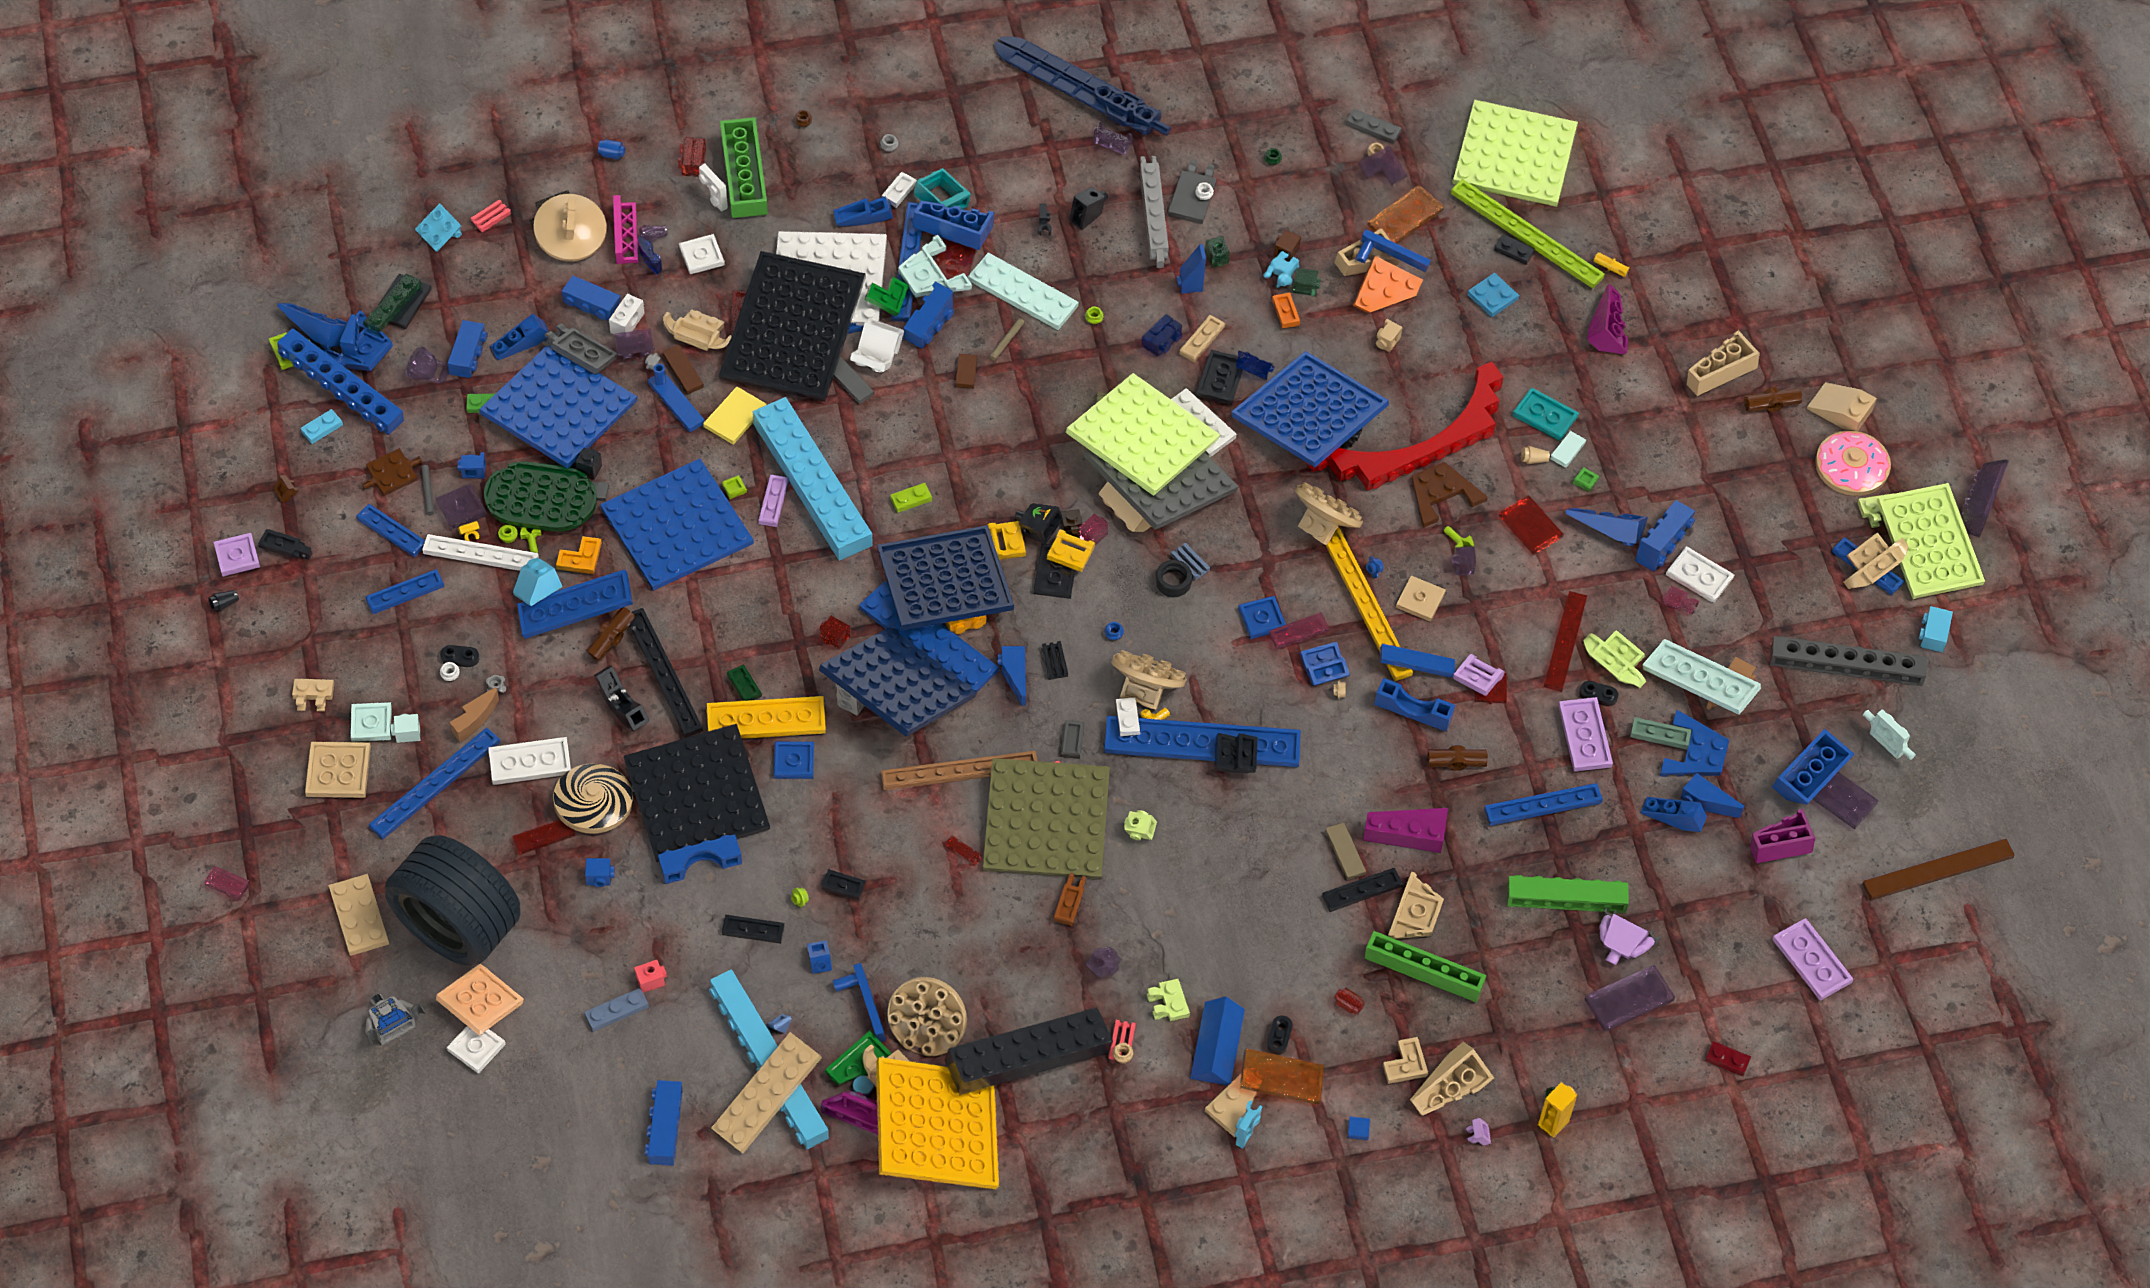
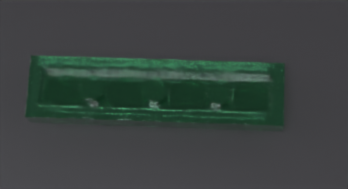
(392, 303)

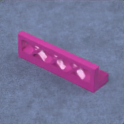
(619, 229)

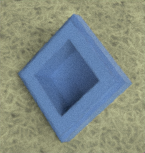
(780, 1023)

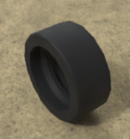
(1174, 590)

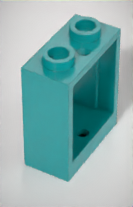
(959, 194)

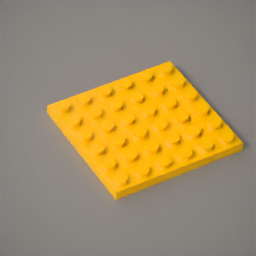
(932, 1129)

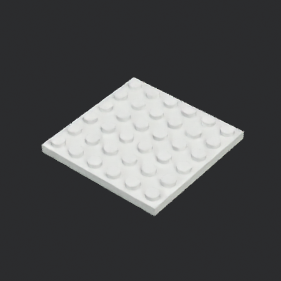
(842, 250)

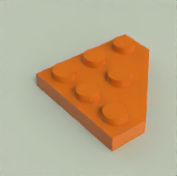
(1385, 286)

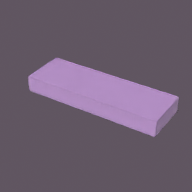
(773, 500)

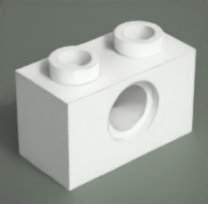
(626, 315)

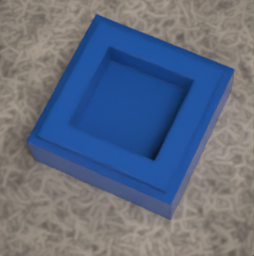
(1358, 1128)

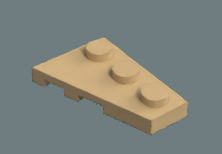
(1230, 1105)

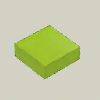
(734, 487)

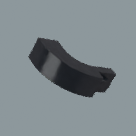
(619, 701)

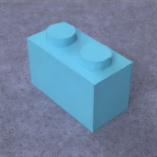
(1936, 629)

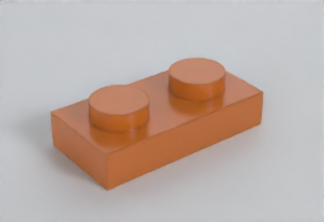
(1286, 310)

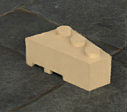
(1349, 265)

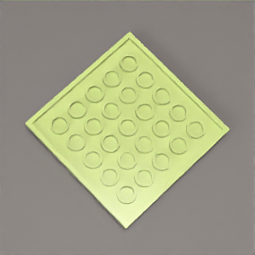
(1515, 152)
(1143, 434)

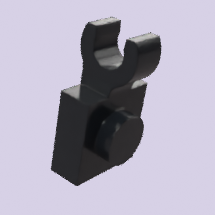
(1044, 217)

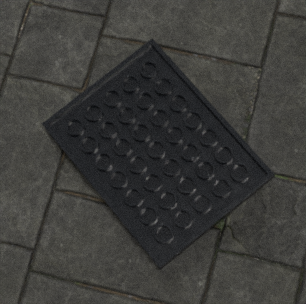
(792, 326)

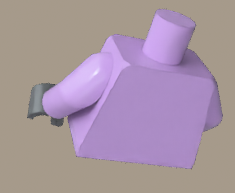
(1624, 938)

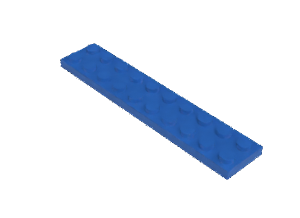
(1198, 740)

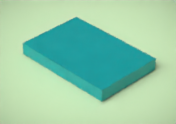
(1545, 414)

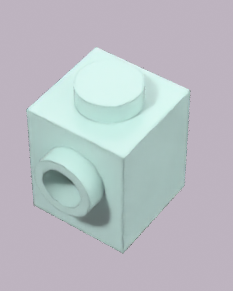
(406, 728)

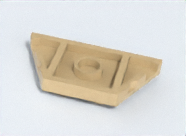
(1416, 911)

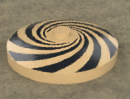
(593, 798)

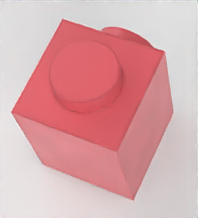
(650, 976)

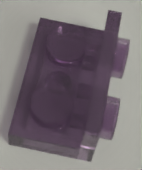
(634, 342)

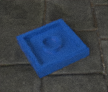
(1261, 616)
(793, 760)

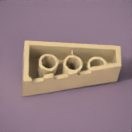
(1723, 364)

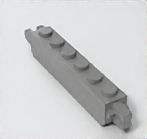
(1154, 211)

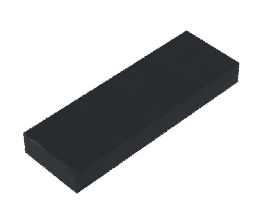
(753, 929)

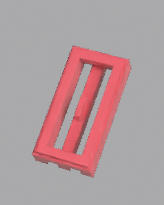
(488, 214)
(1124, 1026)

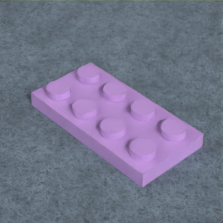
(1585, 734)
(1812, 959)

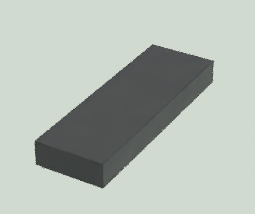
(852, 382)

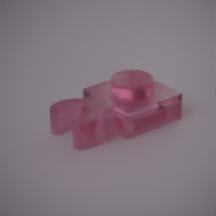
(1678, 599)

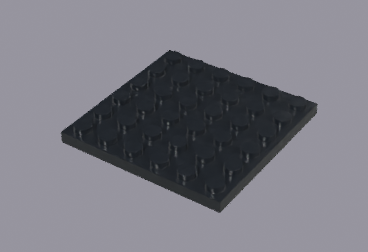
(696, 790)

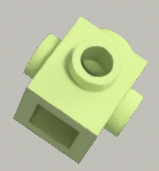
(1140, 825)

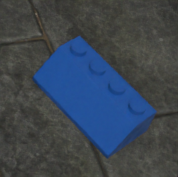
(1813, 769)

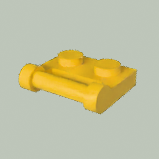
(1012, 539)
(1068, 555)

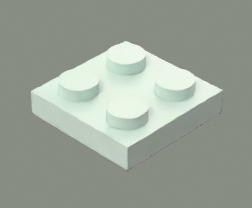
(371, 721)

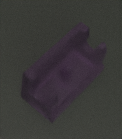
(1112, 140)

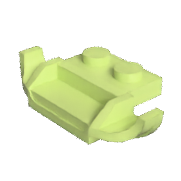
(1617, 656)

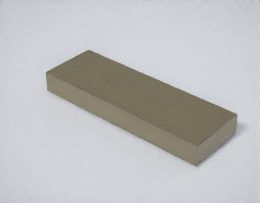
(1345, 851)

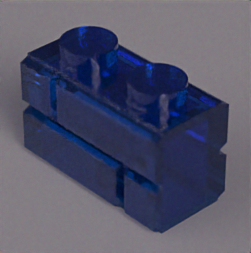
(1162, 335)

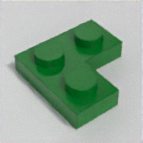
(889, 299)

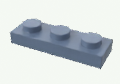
(616, 1009)

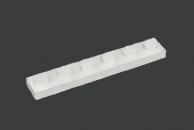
(477, 552)

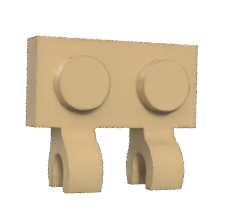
(312, 690)

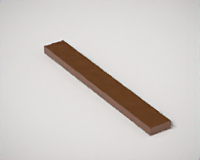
(1938, 869)

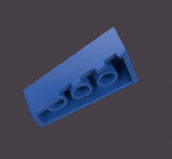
(953, 223)
(1664, 536)

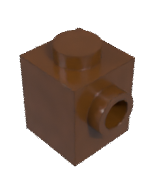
(1288, 243)

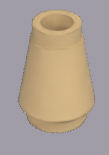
(1534, 455)

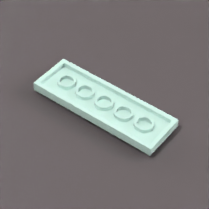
(1023, 291)
(1701, 676)

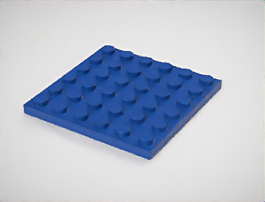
(558, 406)
(1310, 408)
(676, 524)

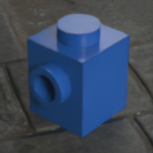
(599, 871)

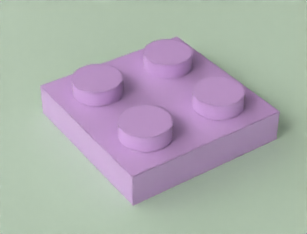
(236, 554)

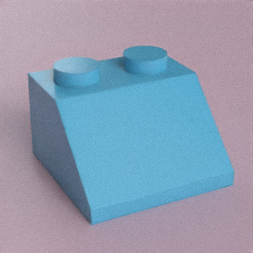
(536, 581)

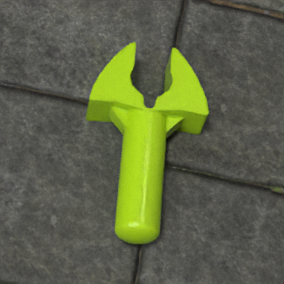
(531, 538)
(1459, 540)

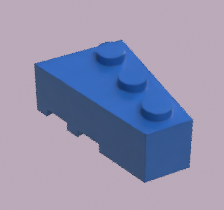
(930, 317)

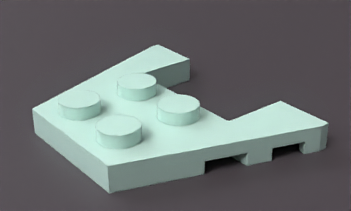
(922, 271)

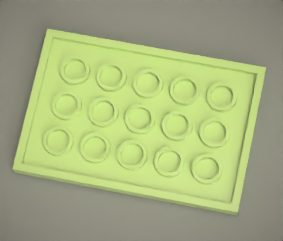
(1939, 546)

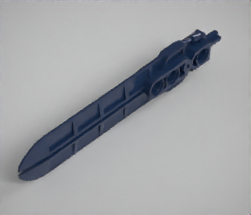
(1116, 104)

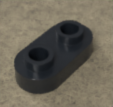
(459, 655)
(1599, 691)
(1279, 1036)

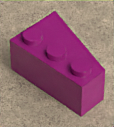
(1783, 840)

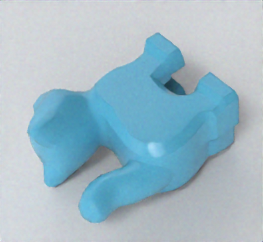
(1282, 269)

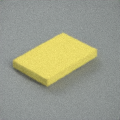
(733, 415)

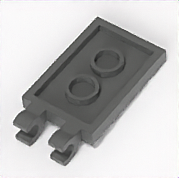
(1185, 202)
(580, 348)

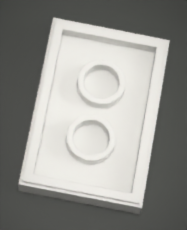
(1700, 574)

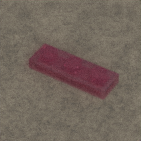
(1298, 630)

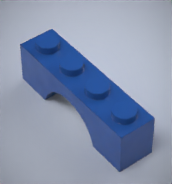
(1395, 699)
(723, 851)

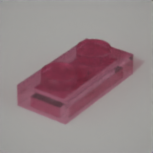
(227, 883)

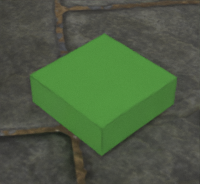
(1586, 479)

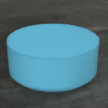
(863, 1085)

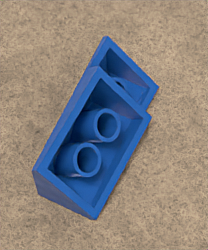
(1218, 1041)

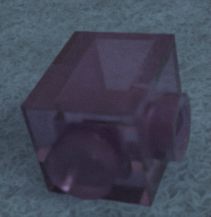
(1464, 560)

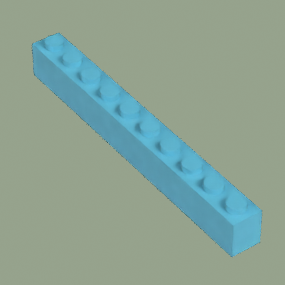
(760, 1046)

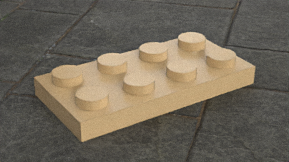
(358, 914)

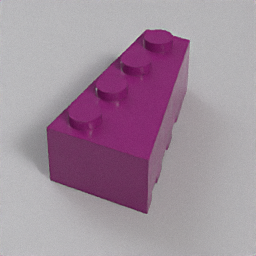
(1408, 828)

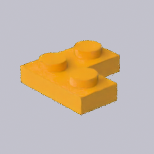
(581, 561)

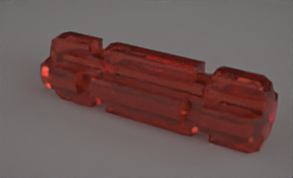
(964, 850)

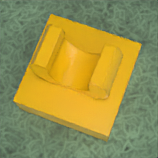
(469, 529)

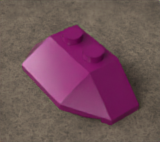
(853, 1109)

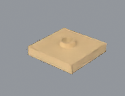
(1420, 598)

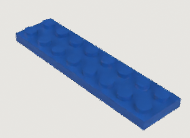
(934, 639)

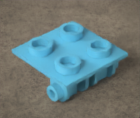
(439, 227)

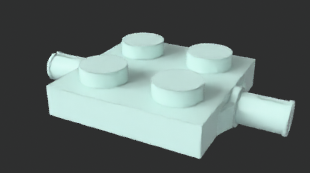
(1889, 734)

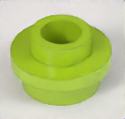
(1094, 311)
(508, 538)
(799, 897)

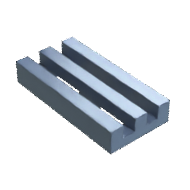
(1193, 559)

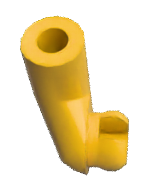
(1161, 715)

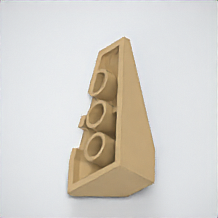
(1455, 1076)

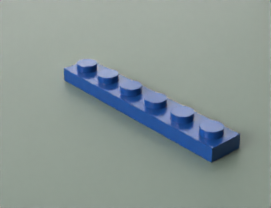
(1543, 804)

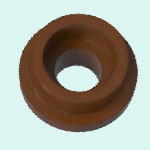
(803, 118)

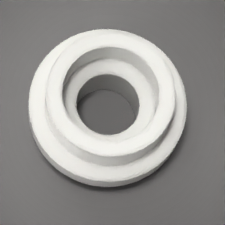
(1204, 187)
(449, 667)

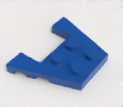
(371, 348)
(1704, 753)

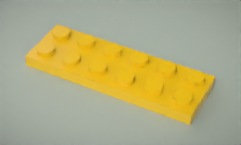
(770, 716)

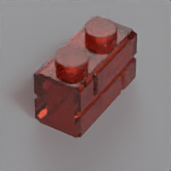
(693, 156)

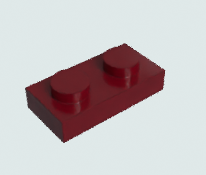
(1728, 1058)

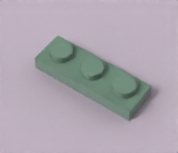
(1660, 733)

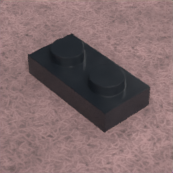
(1514, 249)
(843, 884)

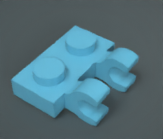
(1246, 1124)

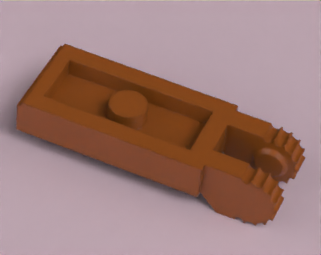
(1070, 901)

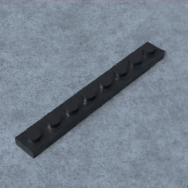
(665, 674)

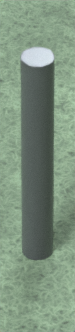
(427, 490)

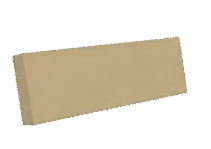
(1202, 338)

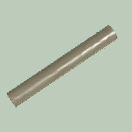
(1004, 342)

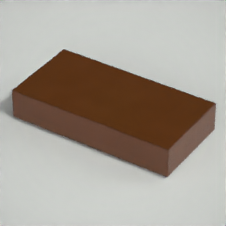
(966, 371)

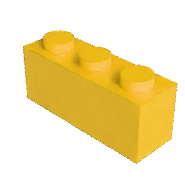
(1557, 1109)

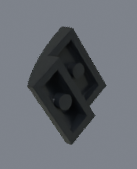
(1235, 753)

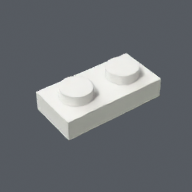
(899, 189)
(1127, 716)

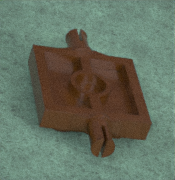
(391, 472)

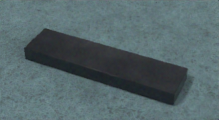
(1362, 889)

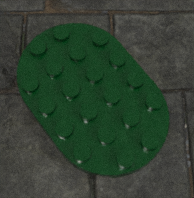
(540, 496)

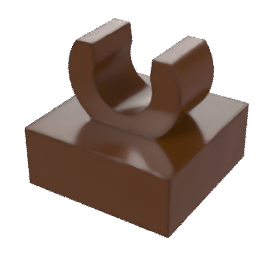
(284, 488)

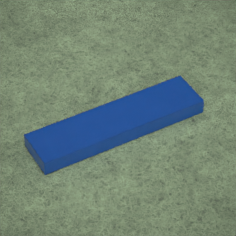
(391, 530)
(1889, 582)
(404, 591)
(1417, 660)

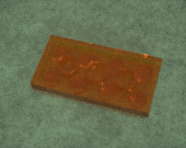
(1406, 214)
(1282, 1076)

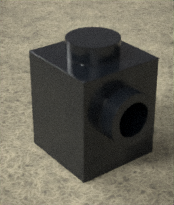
(589, 462)

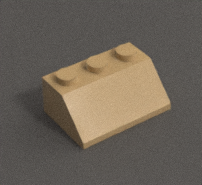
(1123, 509)

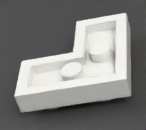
(716, 187)

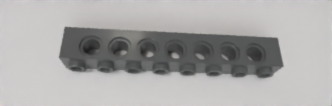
(1854, 667)

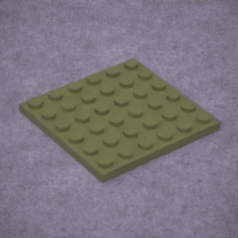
(1046, 818)

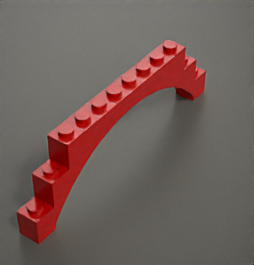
(1385, 466)

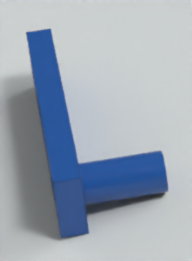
(1372, 240)
(675, 399)
(860, 978)

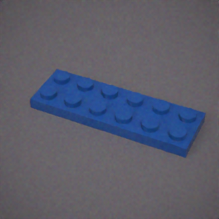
(576, 604)

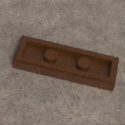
(683, 369)

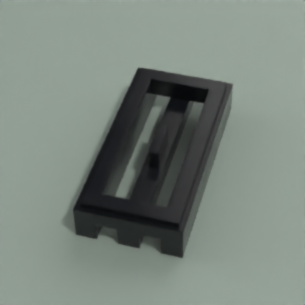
(1052, 647)

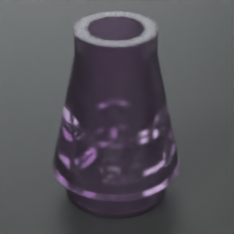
(652, 232)

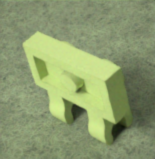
(1870, 509)
(1173, 999)

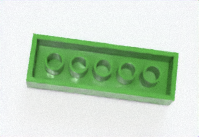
(743, 167)

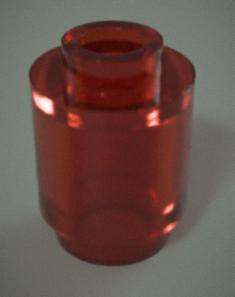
(1349, 1001)

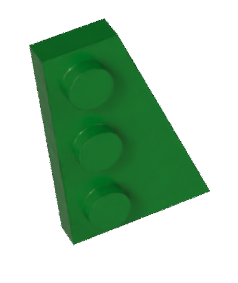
(851, 1064)

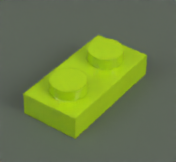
(911, 497)

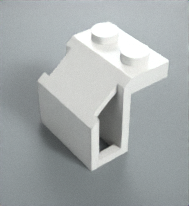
(877, 345)

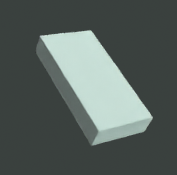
(1568, 449)

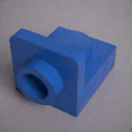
(819, 956)

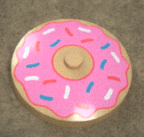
(1853, 463)

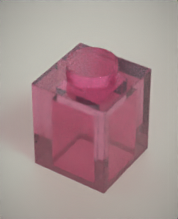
(1094, 529)

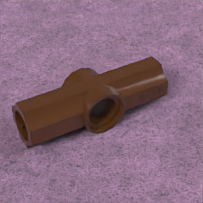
(1773, 399)
(610, 633)
(1457, 757)

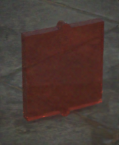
(1497, 694)

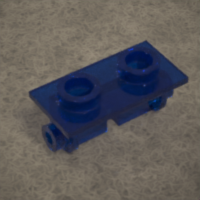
(1253, 365)

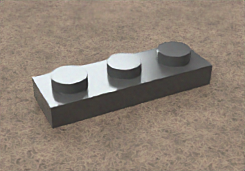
(1373, 126)

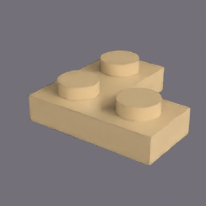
(1409, 1066)

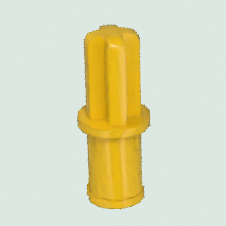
(1611, 264)

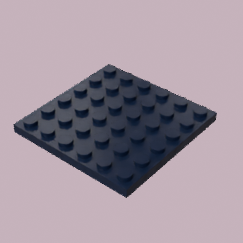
(945, 577)
(897, 681)

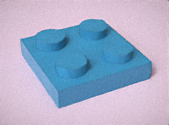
(1493, 295)

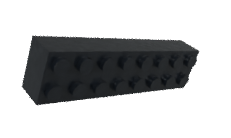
(1028, 1050)

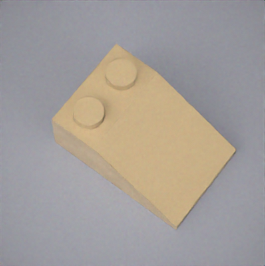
(1843, 406)

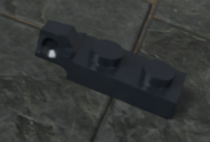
(284, 545)

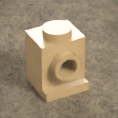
(1389, 335)

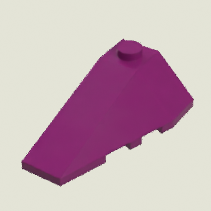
(1607, 324)

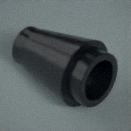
(221, 600)

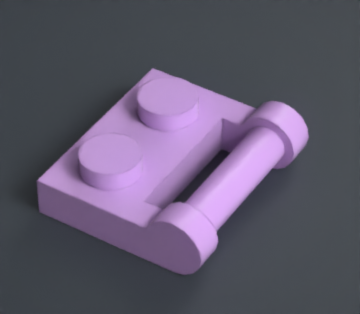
(1476, 678)

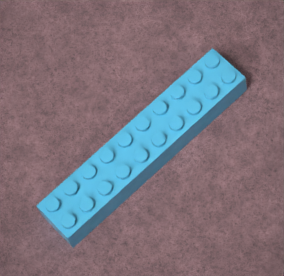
(812, 478)

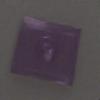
(461, 506)

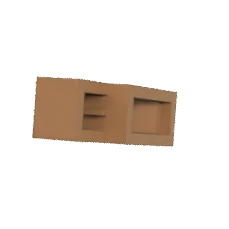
(474, 715)

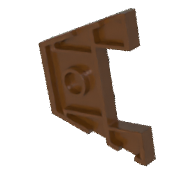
(1441, 484)

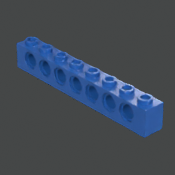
(336, 373)

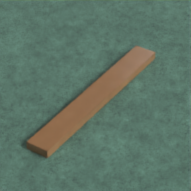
(945, 771)

